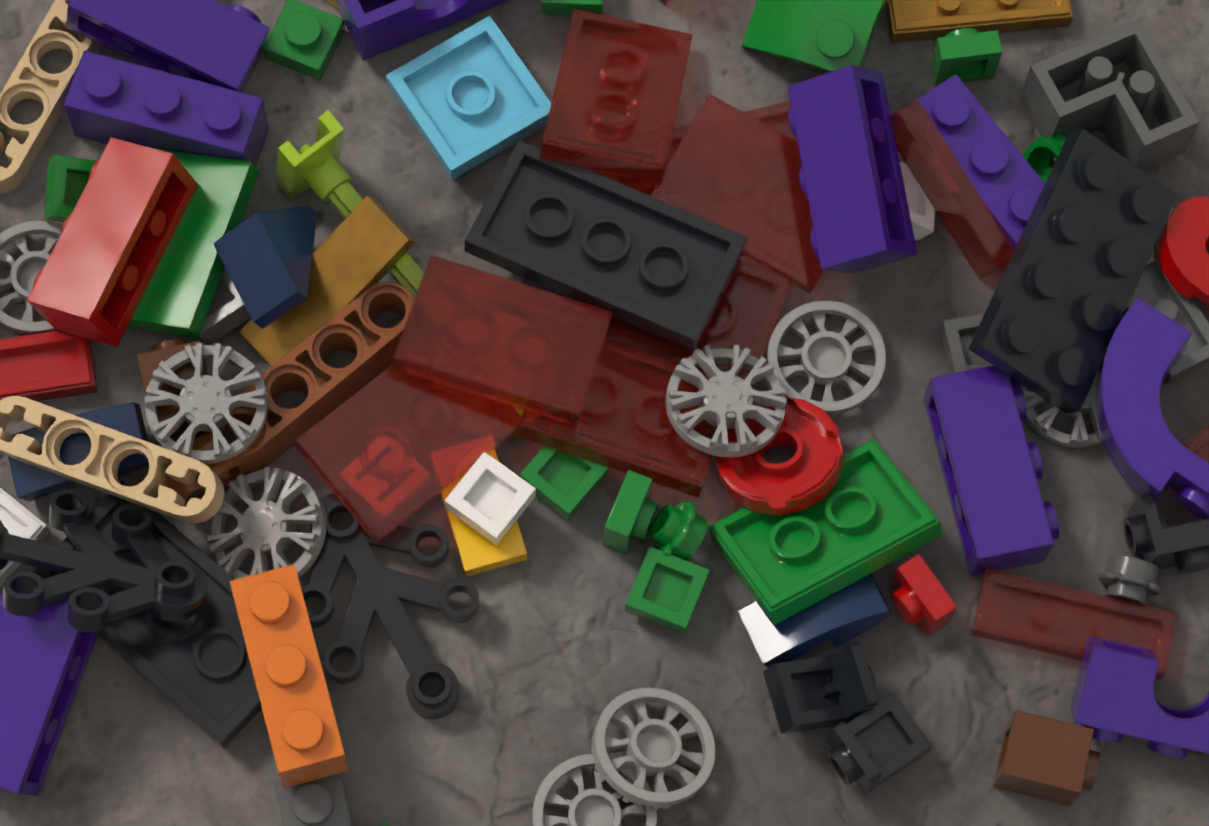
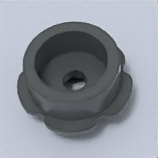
(1130, 579)

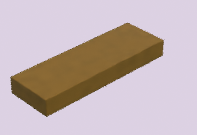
(936, 18)
(340, 270)

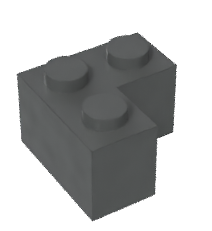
(1118, 85)

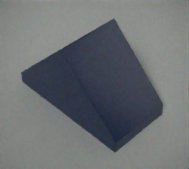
(270, 260)

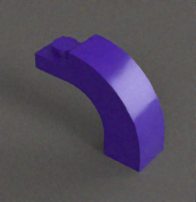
(1131, 415)

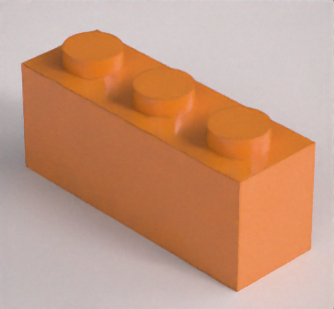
(288, 676)

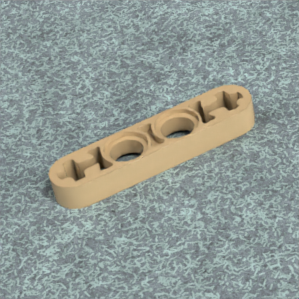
(33, 83)
(106, 454)

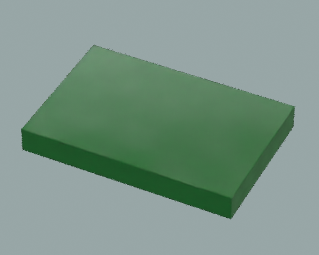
(191, 266)
(818, 551)

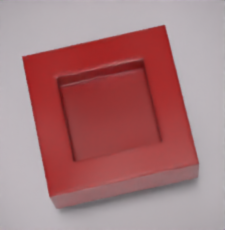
(921, 597)

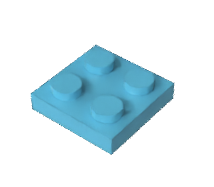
(470, 97)

